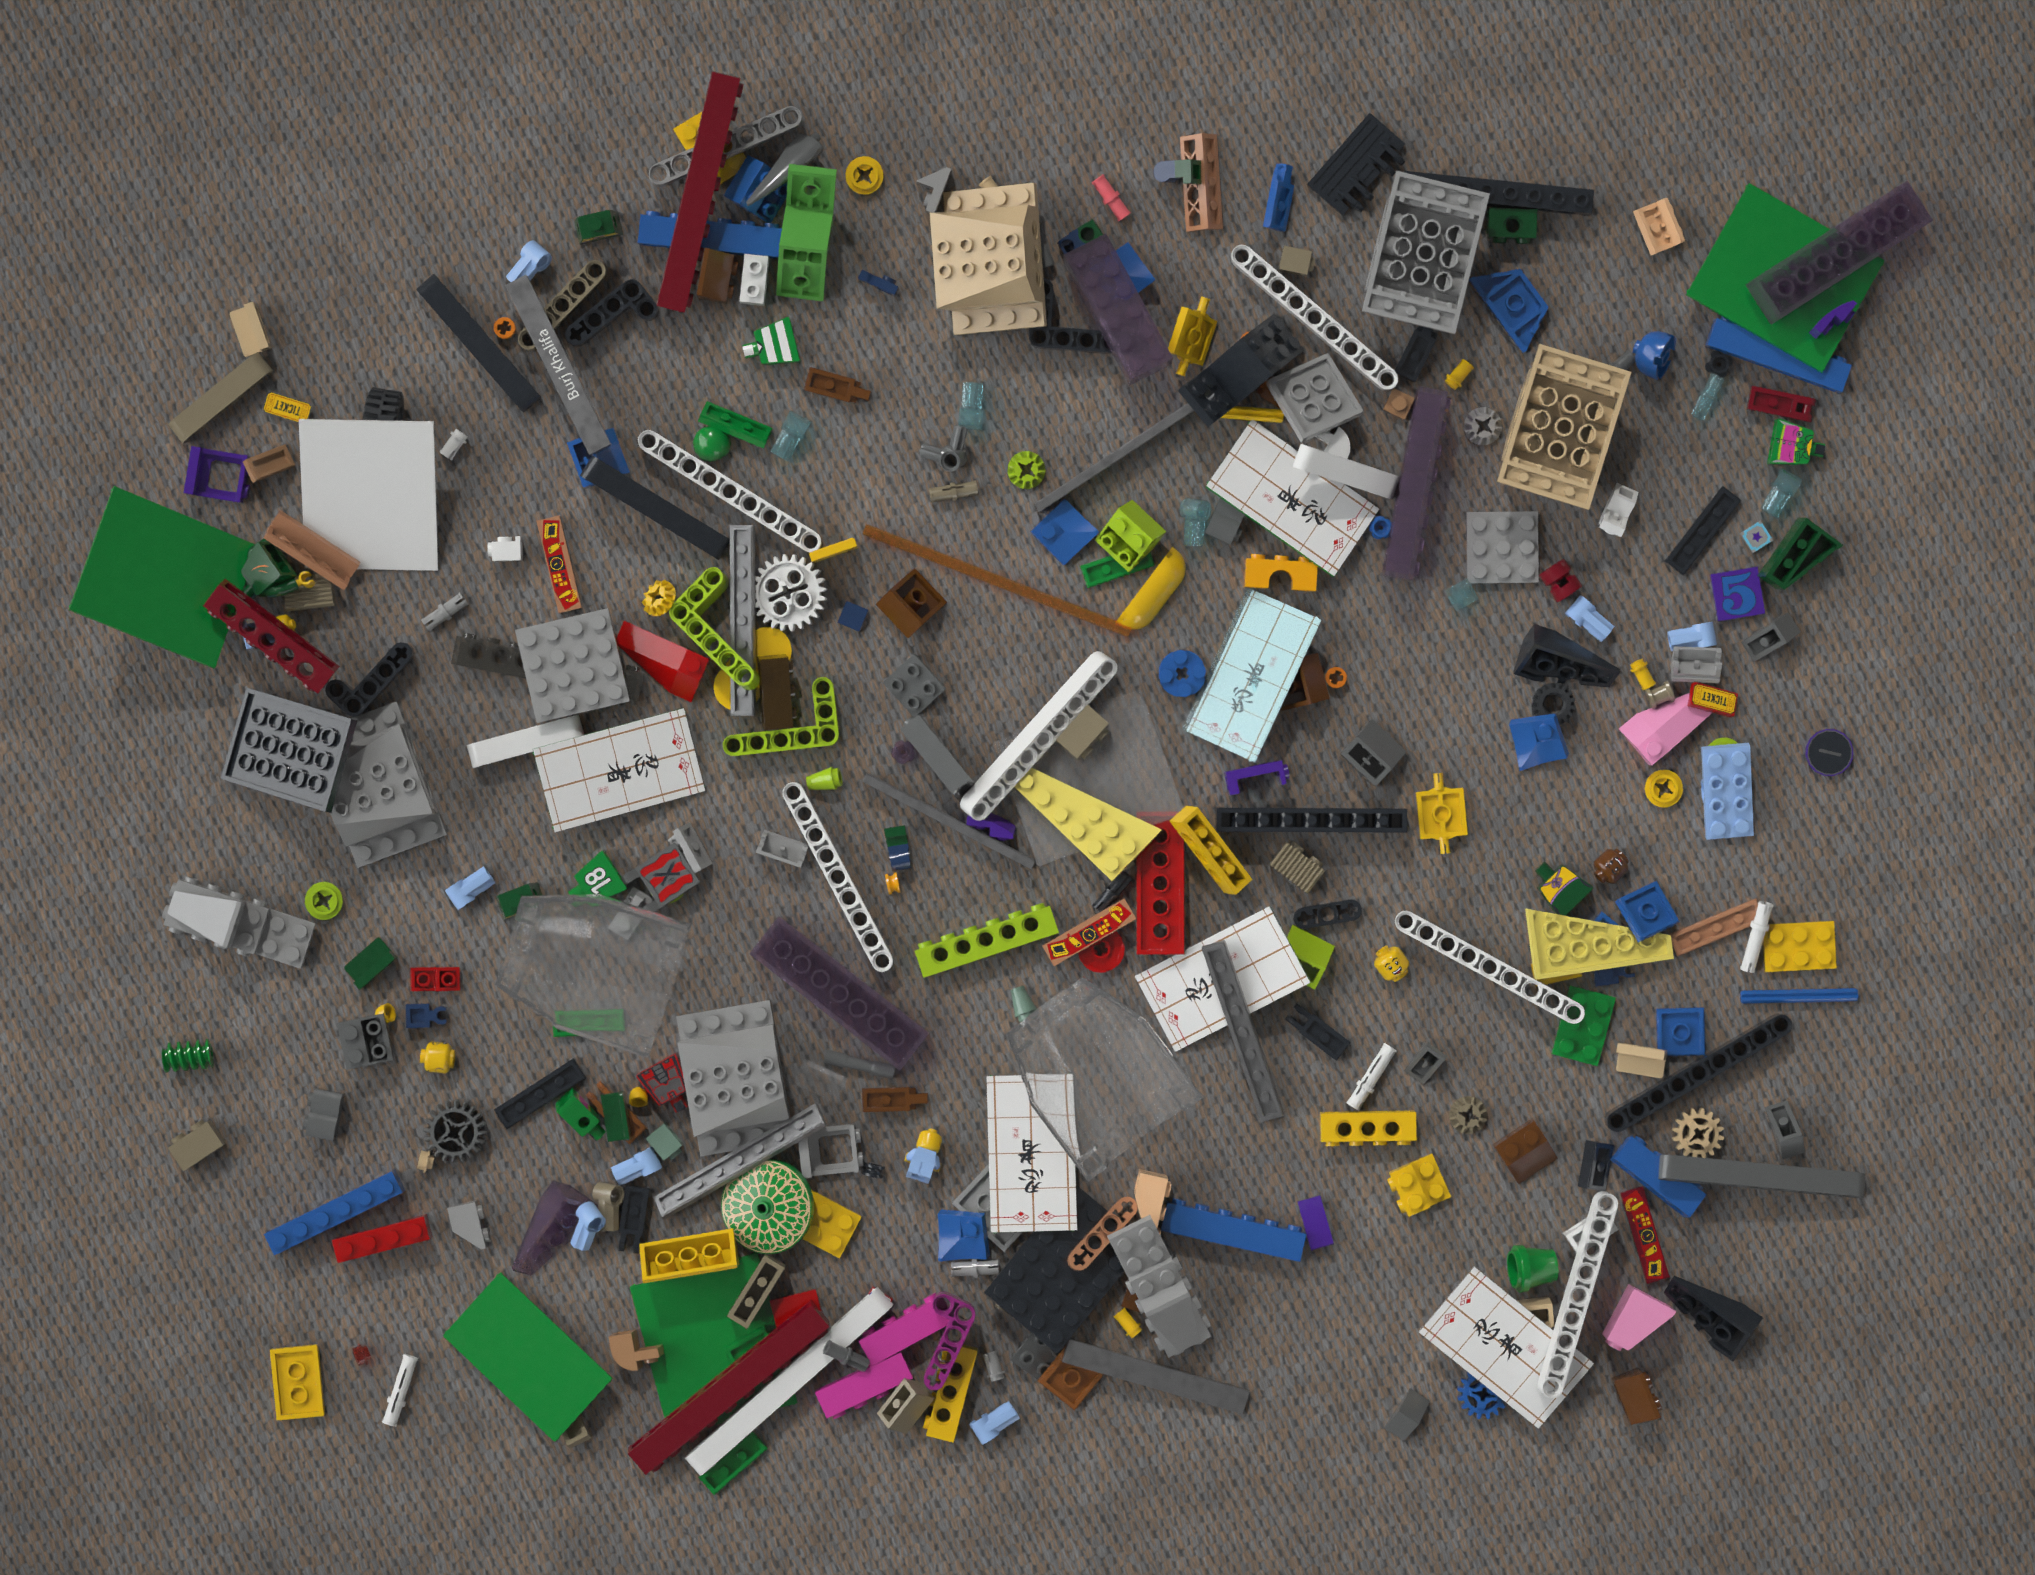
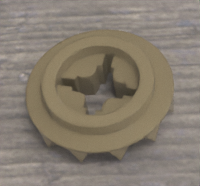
(1462, 1105)

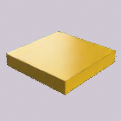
(833, 550)

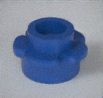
(1380, 521)

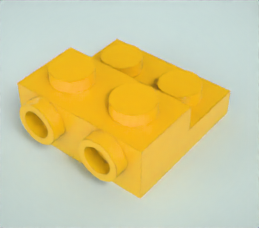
(1418, 1185)

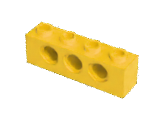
(1211, 850)
(1331, 1120)
(947, 1428)

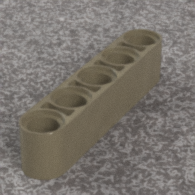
(574, 300)
(221, 395)

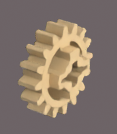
(1707, 1127)

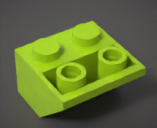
(1130, 535)
(1311, 952)

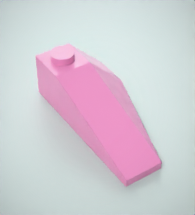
(1662, 728)

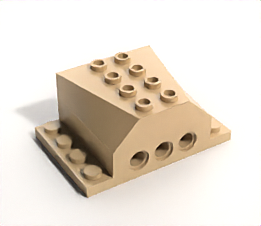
(989, 259)
(1562, 426)

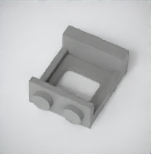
(810, 1152)

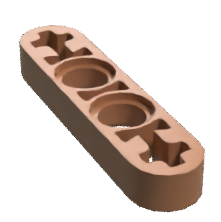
(1099, 1231)

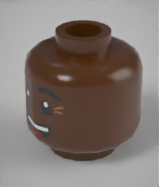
(1610, 866)

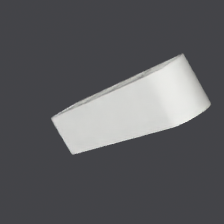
(1346, 471)
(523, 741)

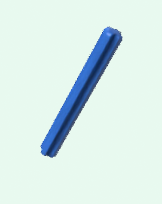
(1799, 995)

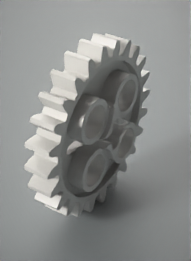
(795, 612)

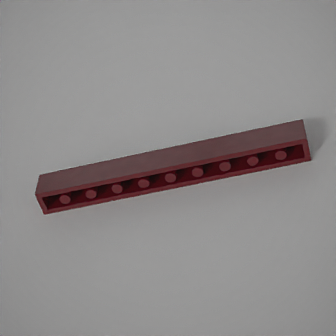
(698, 191)
(728, 1387)

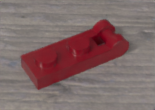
(1780, 404)

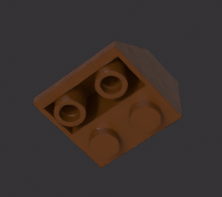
(1635, 1396)

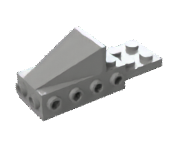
(237, 922)
(1160, 1287)

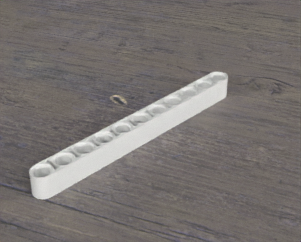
(787, 1382)

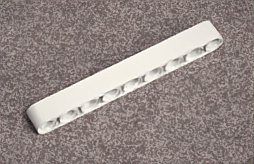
(1302, 315)
(719, 486)
(1038, 736)
(838, 889)
(1501, 967)
(1578, 1306)

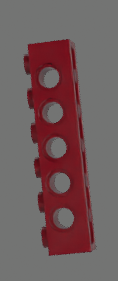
(285, 637)

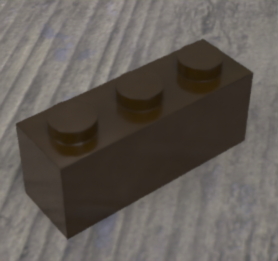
(776, 692)

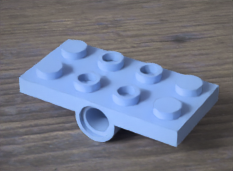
(1727, 791)

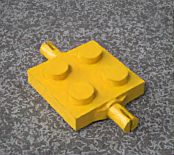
(1192, 336)
(1441, 813)

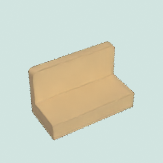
(250, 329)
(1641, 1060)

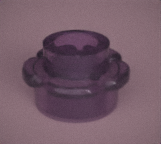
(903, 758)

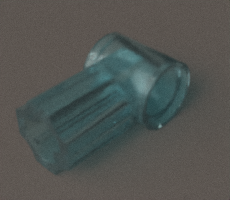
(971, 409)
(792, 432)
(1781, 491)
(1195, 514)

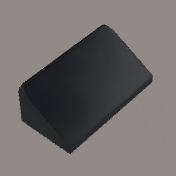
(1595, 1165)

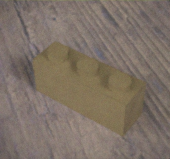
(756, 1290)

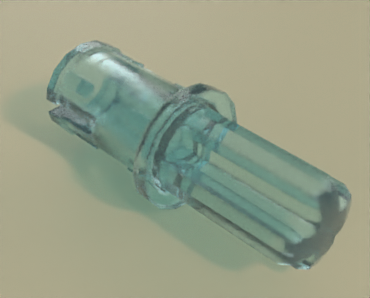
(1707, 396)

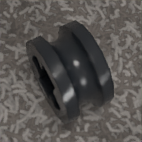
(873, 1170)

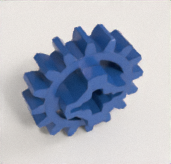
(1480, 1407)

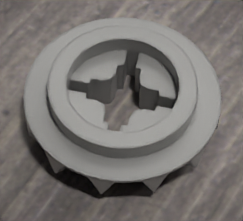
(1484, 437)

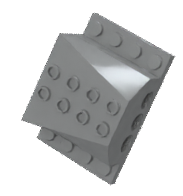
(1424, 252)
(384, 791)
(732, 1075)

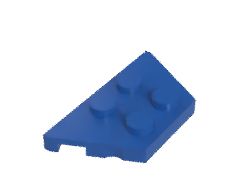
(1513, 303)

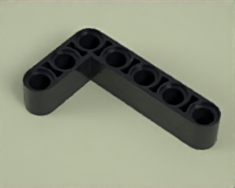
(1074, 334)

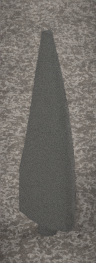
(798, 152)

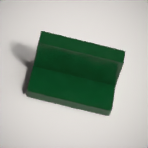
(370, 963)
(616, 1116)

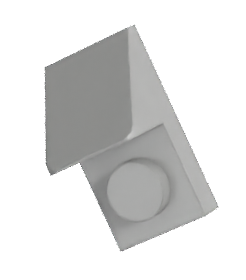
(937, 182)

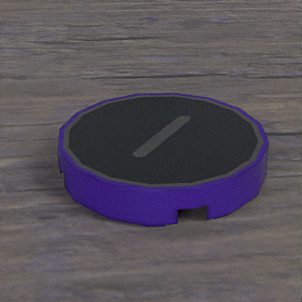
(1829, 752)

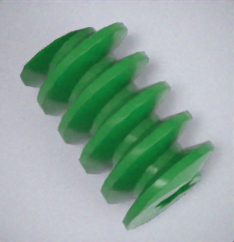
(187, 1056)

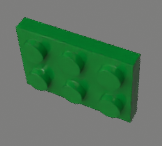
(1584, 1039)

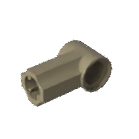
(608, 1199)

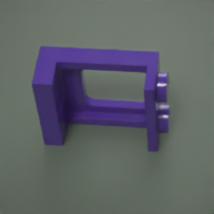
(199, 470)
(1232, 775)

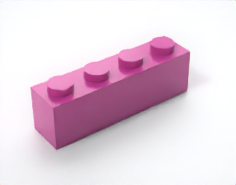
(903, 1331)
(860, 1386)

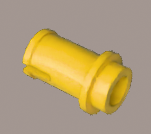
(1458, 374)
(1642, 674)
(1128, 1323)

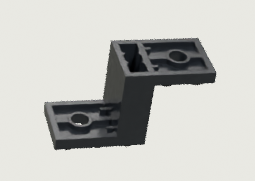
(1241, 370)

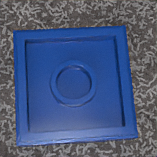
(1647, 911)
(1681, 1031)

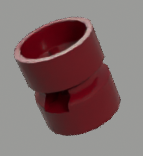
(1554, 574)

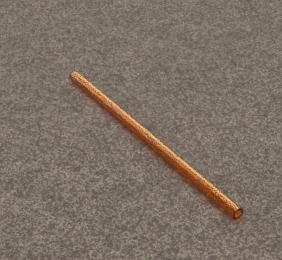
(996, 580)

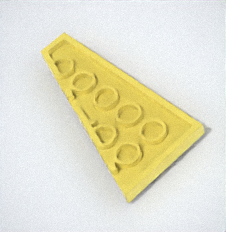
(1097, 829)
(1576, 945)

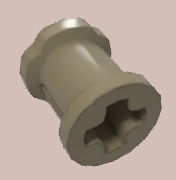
(1660, 695)

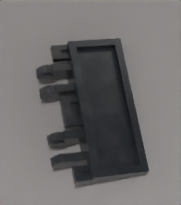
(1355, 162)

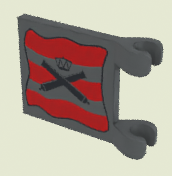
(665, 876)

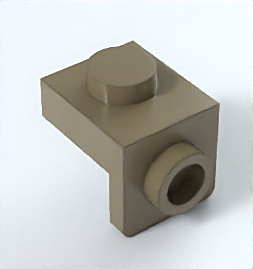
(576, 1433)

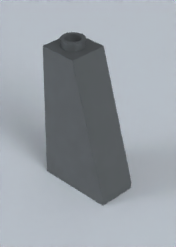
(937, 756)

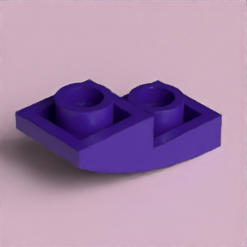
(1836, 316)
(999, 827)
(1315, 1222)

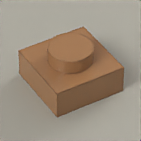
(1398, 403)

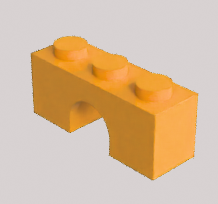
(1258, 572)

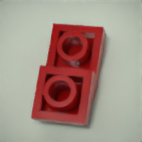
(434, 978)

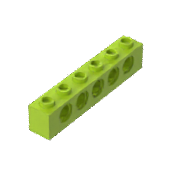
(930, 965)

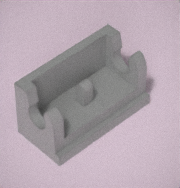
(1696, 664)
(782, 848)

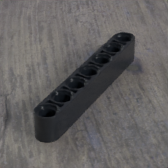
(478, 343)
(655, 507)

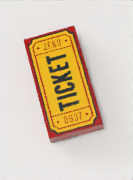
(1712, 699)

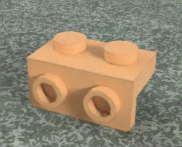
(1659, 226)

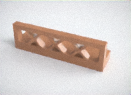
(1209, 192)
(311, 549)

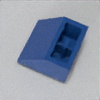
(745, 183)
(611, 455)

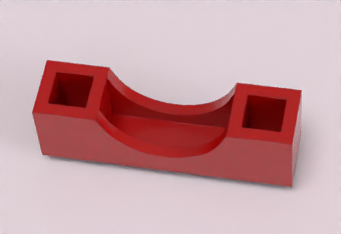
(382, 1238)

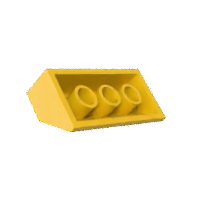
(688, 1255)

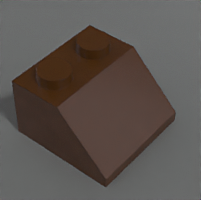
(716, 276)
(911, 603)
(1308, 684)
(1525, 1151)

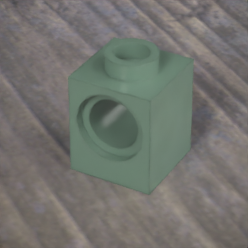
(665, 1142)

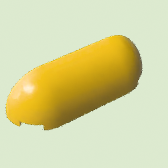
(1155, 591)

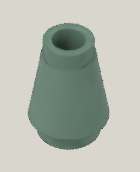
(1022, 1003)

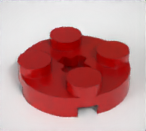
(1106, 961)

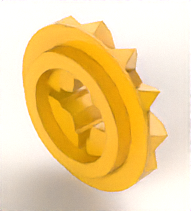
(864, 163)
(659, 606)
(1674, 784)

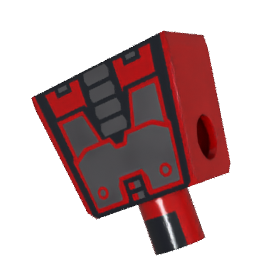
(665, 1082)

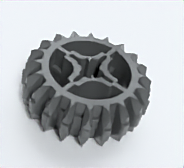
(449, 1121)

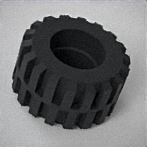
(384, 405)

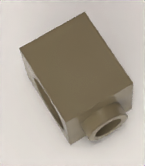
(1296, 261)

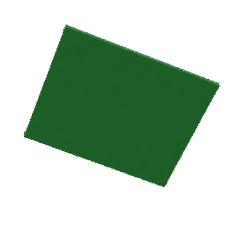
(1756, 239)
(155, 573)
(694, 1328)

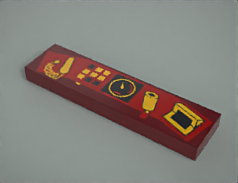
(1644, 1234)

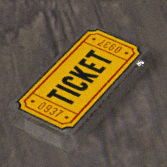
(286, 407)

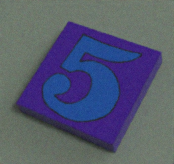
(1737, 594)

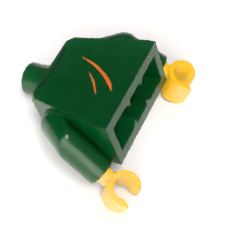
(270, 573)

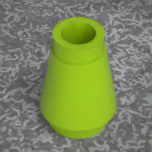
(825, 780)

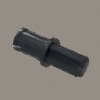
(1112, 891)

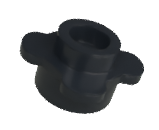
(1712, 366)

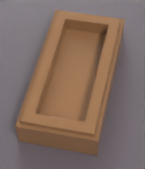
(269, 463)

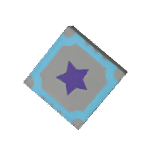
(1756, 536)

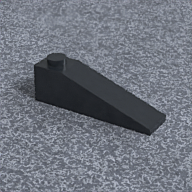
(1554, 655)

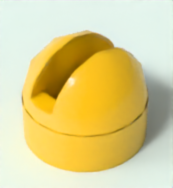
(387, 1008)
(638, 1097)

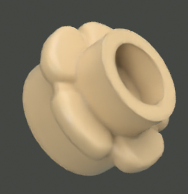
(425, 1160)

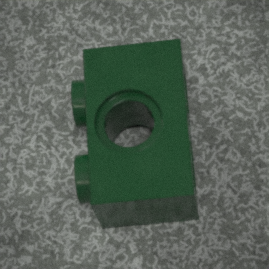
(1525, 219)

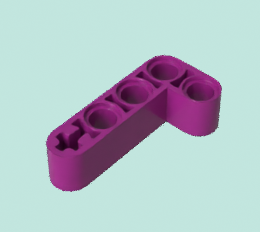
(945, 1342)

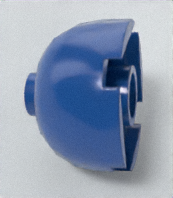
(1653, 353)

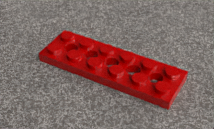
(1174, 895)

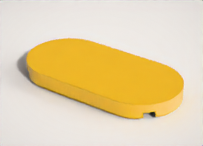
(768, 642)

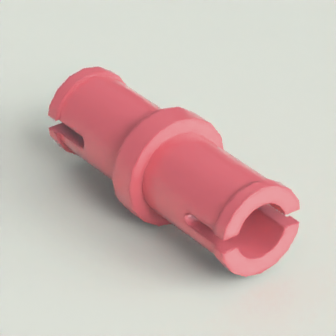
(1111, 197)

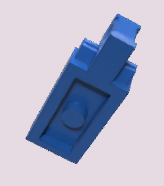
(1279, 198)

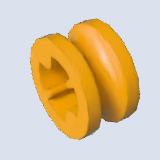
(892, 883)

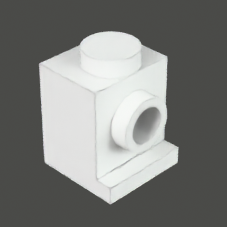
(506, 549)

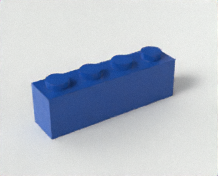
(1644, 1167)

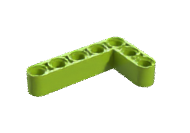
(708, 634)
(792, 733)

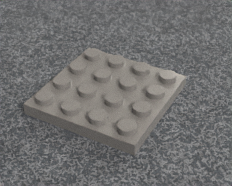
(572, 665)

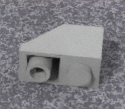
(468, 1224)

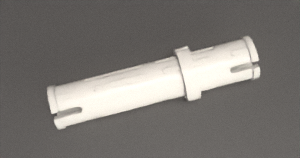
(1759, 927)
(1371, 1077)
(392, 1415)

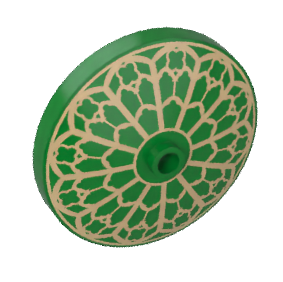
(787, 1204)

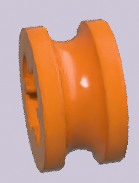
(508, 334)
(1332, 671)

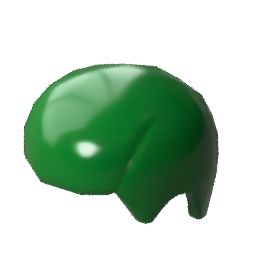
(711, 444)

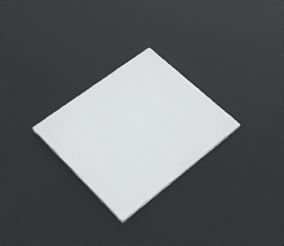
(372, 490)

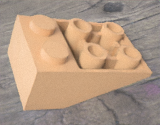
(1150, 1193)

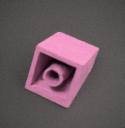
(1635, 1318)

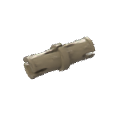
(953, 491)

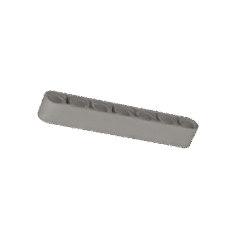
(738, 147)

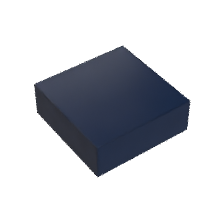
(852, 616)

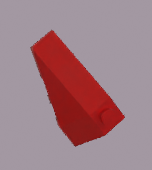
(667, 662)

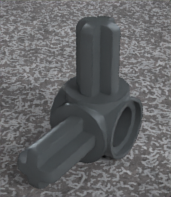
(956, 448)

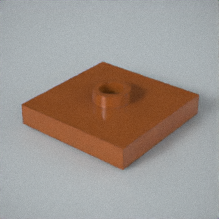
(1069, 1381)

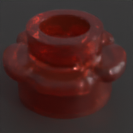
(361, 1354)

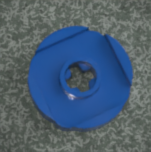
(1168, 674)

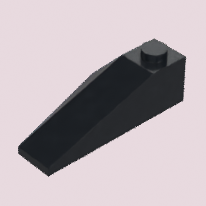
(1724, 1319)

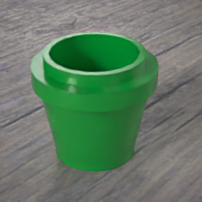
(1531, 1267)

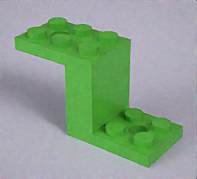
(806, 232)

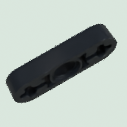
(1346, 917)

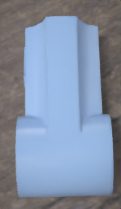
(533, 259)
(1586, 616)
(1696, 636)
(466, 890)
(641, 1164)
(589, 1223)
(992, 1423)

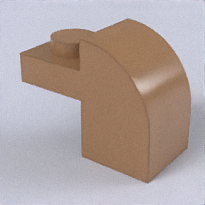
(627, 1351)

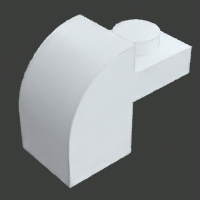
(1337, 444)
(1618, 510)

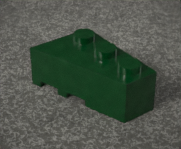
(1798, 553)

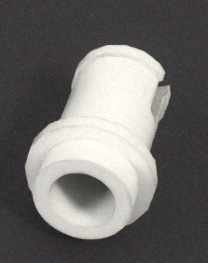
(453, 444)

